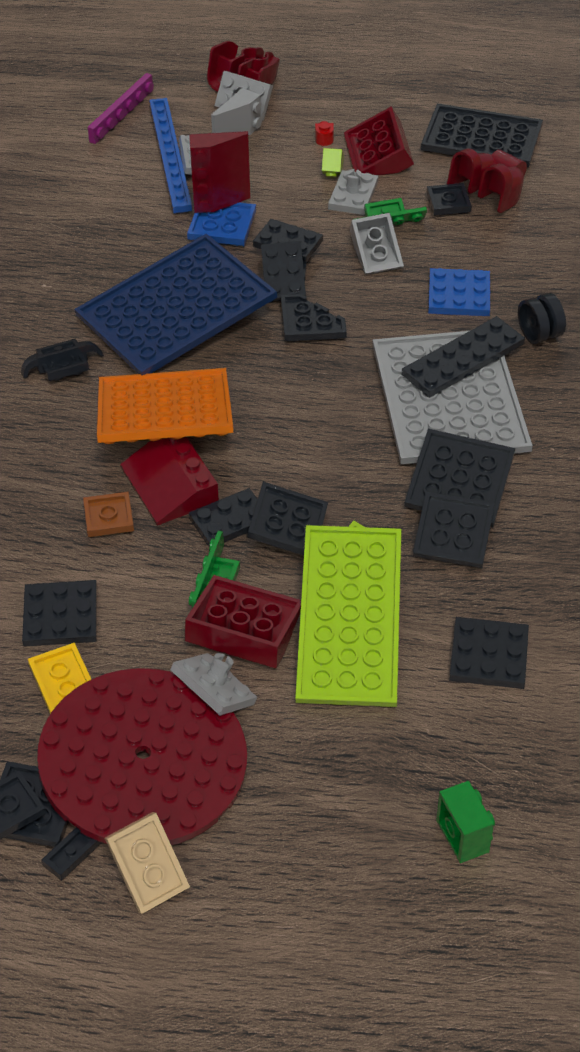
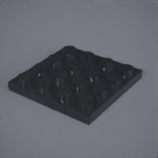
(461, 469)

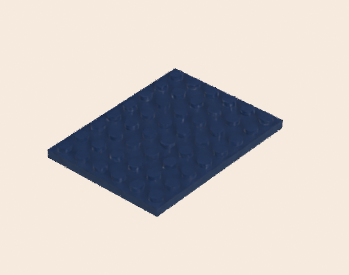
(175, 304)

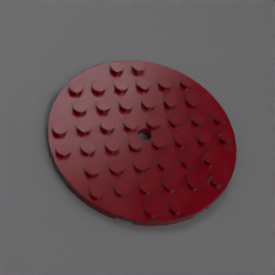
(102, 785)

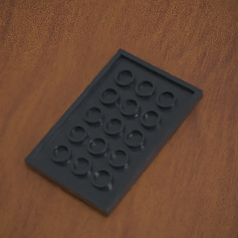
(483, 131)

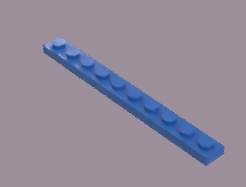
(170, 156)

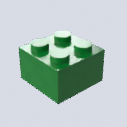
(465, 821)

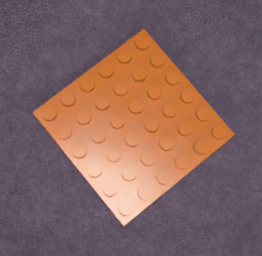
(163, 406)

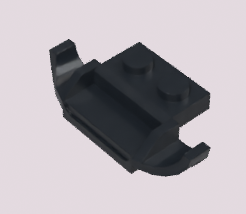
(61, 359)

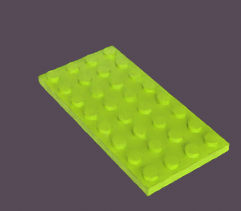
(349, 616)

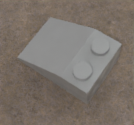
(238, 114)
(376, 243)

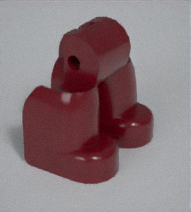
(249, 64)
(490, 174)

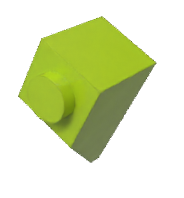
(332, 162)

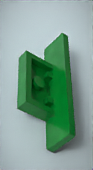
(396, 210)
(214, 566)

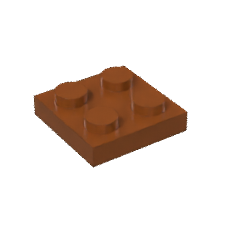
(108, 514)

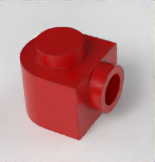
(324, 133)

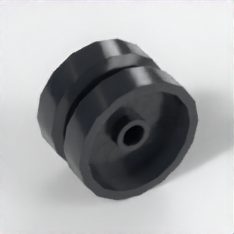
(541, 318)

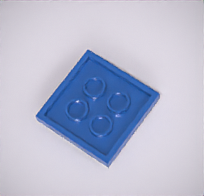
(225, 225)
(459, 292)

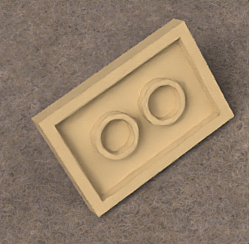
(147, 862)

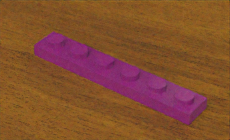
(120, 108)

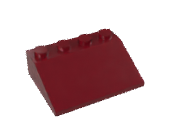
(379, 145)
(219, 170)
(170, 478)
(243, 621)

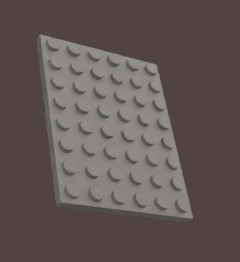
(474, 407)

